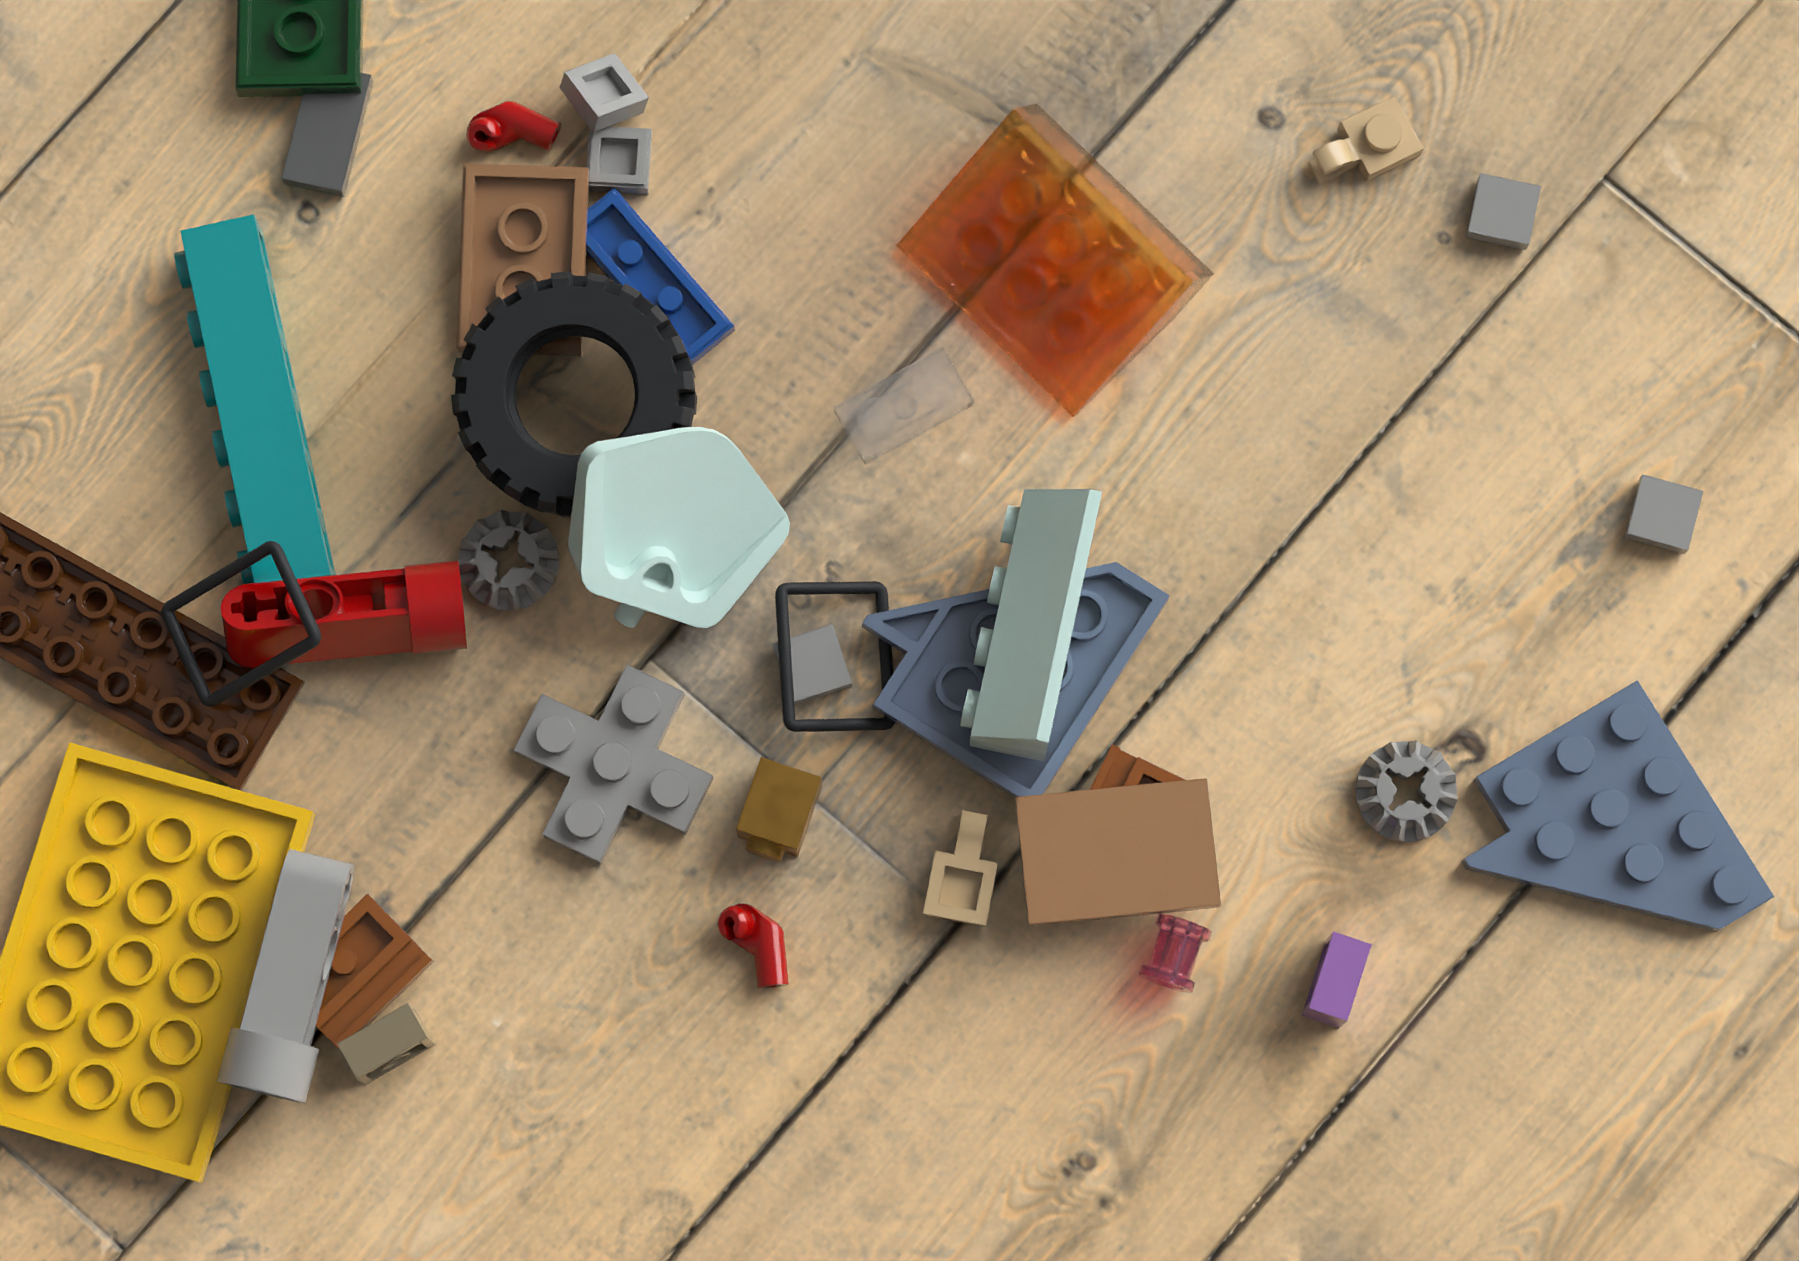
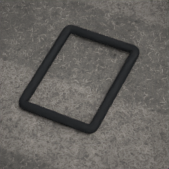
(785, 659)
(267, 667)

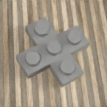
(613, 764)

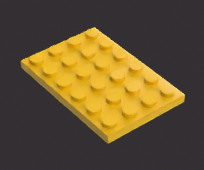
(136, 958)

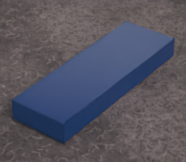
(635, 256)

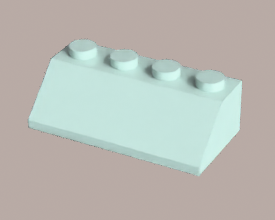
(1033, 621)

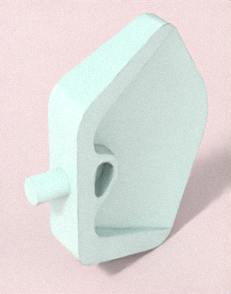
(672, 524)

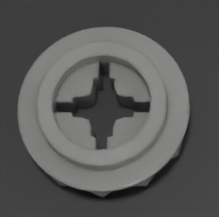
(520, 586)
(1410, 820)

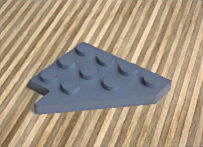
(939, 668)
(1617, 820)

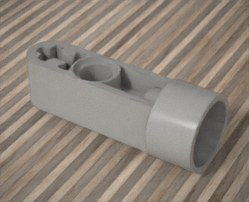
(275, 1037)

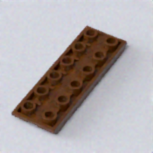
(115, 655)

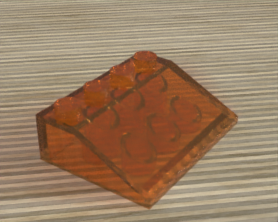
(1053, 258)

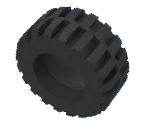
(521, 326)

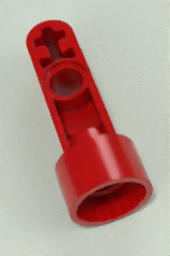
(356, 613)

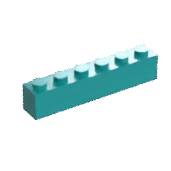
(255, 397)

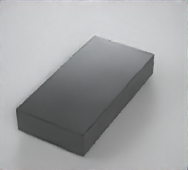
(326, 140)

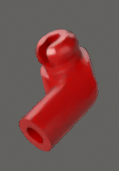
(510, 123)
(761, 938)

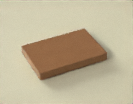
(519, 228)
(1117, 852)

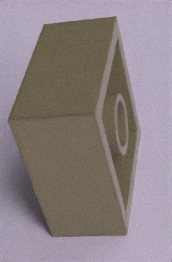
(386, 1044)

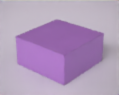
(1336, 980)

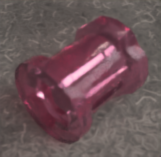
(1175, 953)

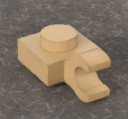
(1372, 140)
(960, 881)

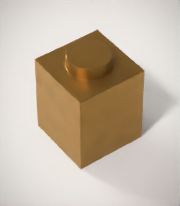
(778, 810)

